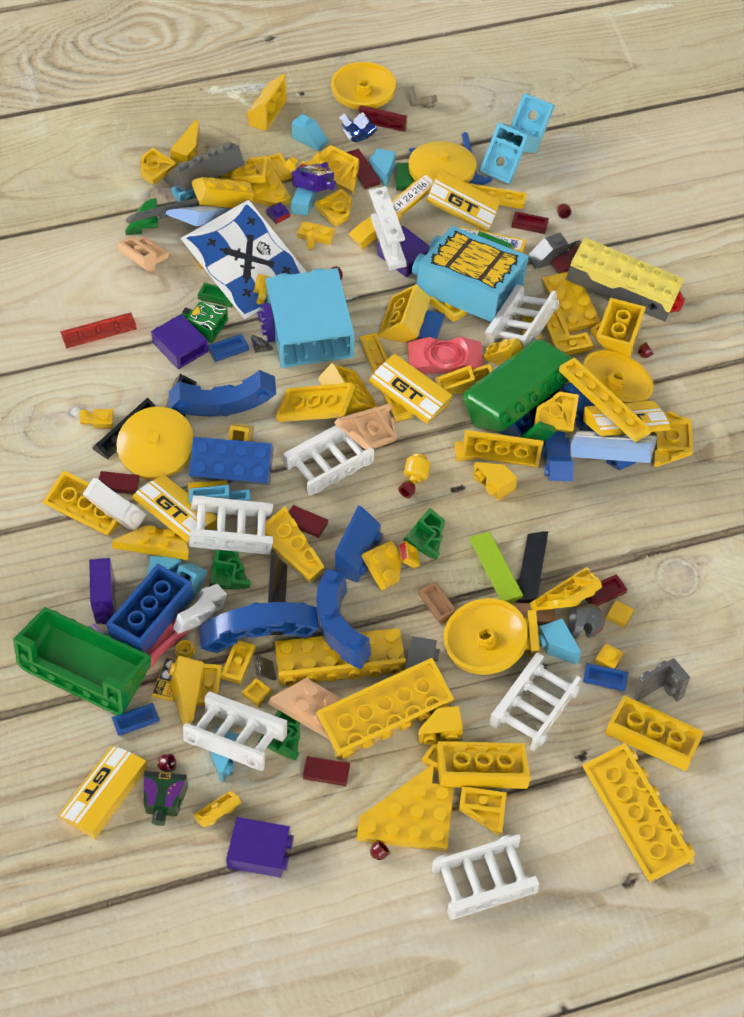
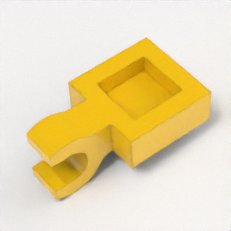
(260, 287)
(100, 418)

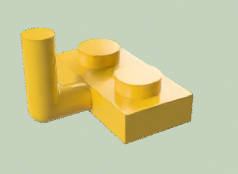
(315, 233)

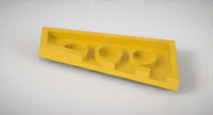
(293, 545)

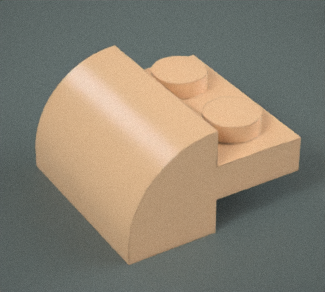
(143, 252)

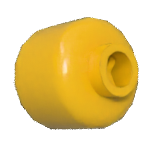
(417, 468)

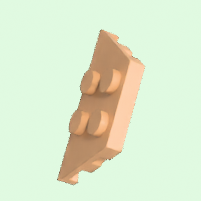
(369, 427)
(303, 701)

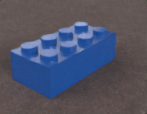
(231, 461)
(150, 608)

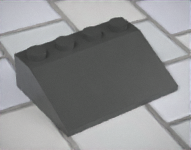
(209, 165)

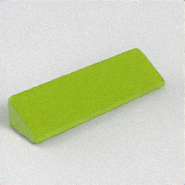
(496, 567)

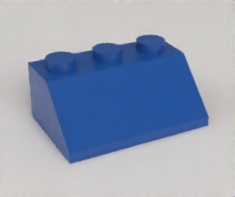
(359, 537)

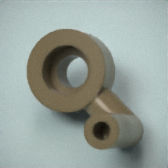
(428, 101)

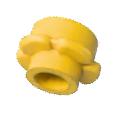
(185, 645)

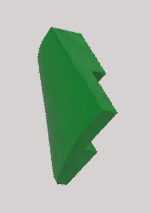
(136, 227)
(427, 534)
(228, 571)
(289, 746)

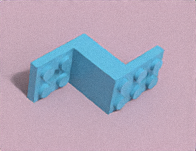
(519, 137)

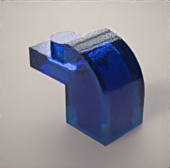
(358, 129)

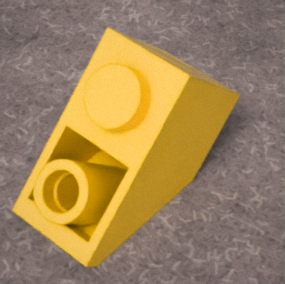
(502, 351)
(495, 478)
(442, 725)

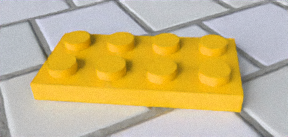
(573, 302)
(315, 402)

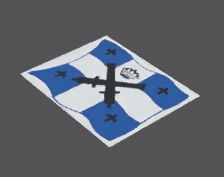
(237, 250)

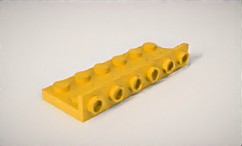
(317, 662)
(384, 708)
(638, 812)

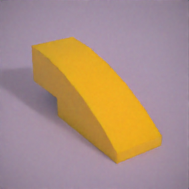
(365, 233)
(462, 379)

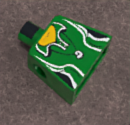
(207, 319)

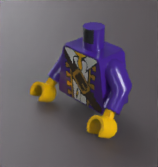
(313, 177)

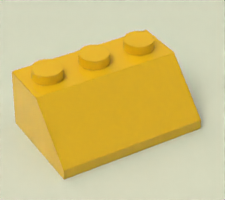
(268, 104)
(222, 192)
(404, 315)
(620, 326)
(361, 397)

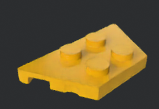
(343, 165)
(674, 443)
(153, 542)
(569, 592)

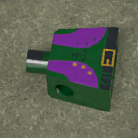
(163, 794)

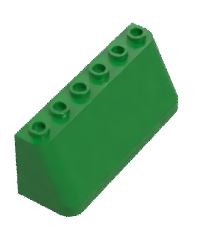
(516, 386)
(81, 660)

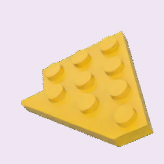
(269, 192)
(411, 816)

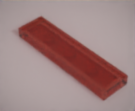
(98, 330)

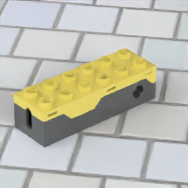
(626, 279)

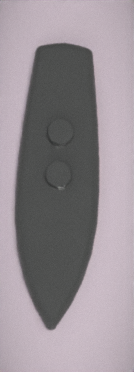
(161, 211)

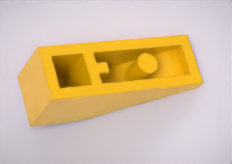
(187, 144)
(185, 686)

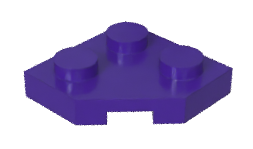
(266, 317)

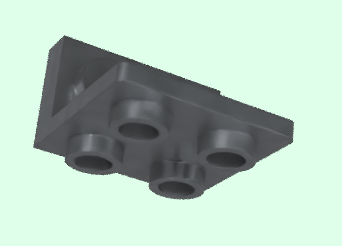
(666, 674)

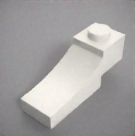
(114, 505)
(209, 601)

